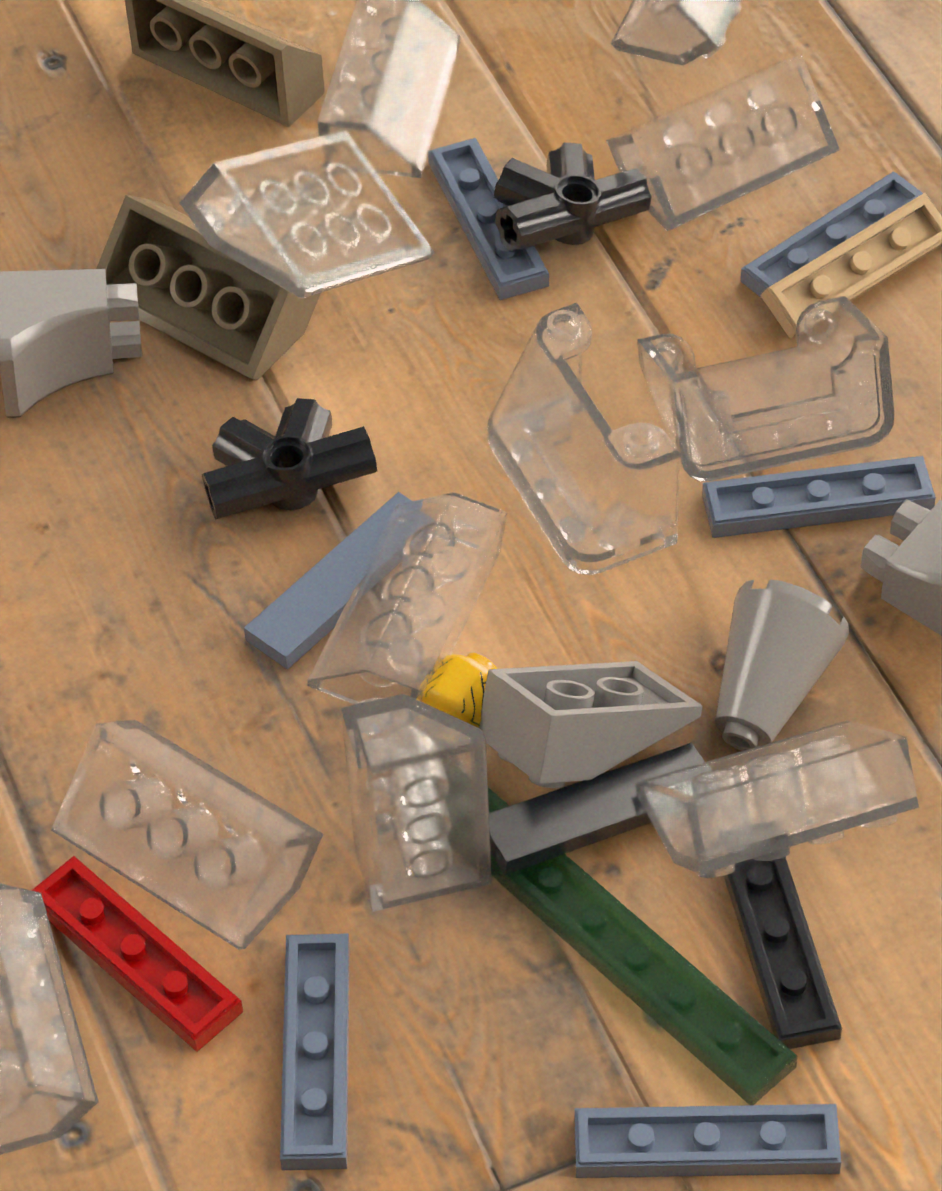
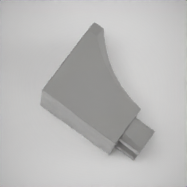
(61, 331)
(913, 569)

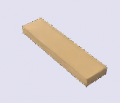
(858, 262)

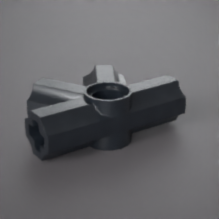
(563, 200)
(284, 466)

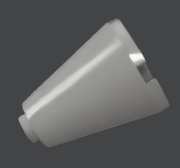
(773, 659)

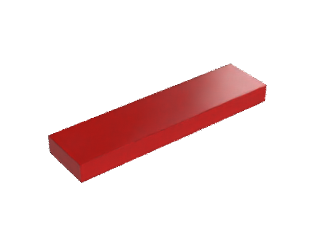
(137, 954)

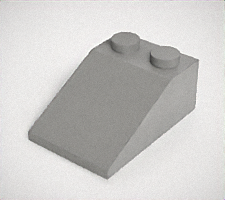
(579, 717)

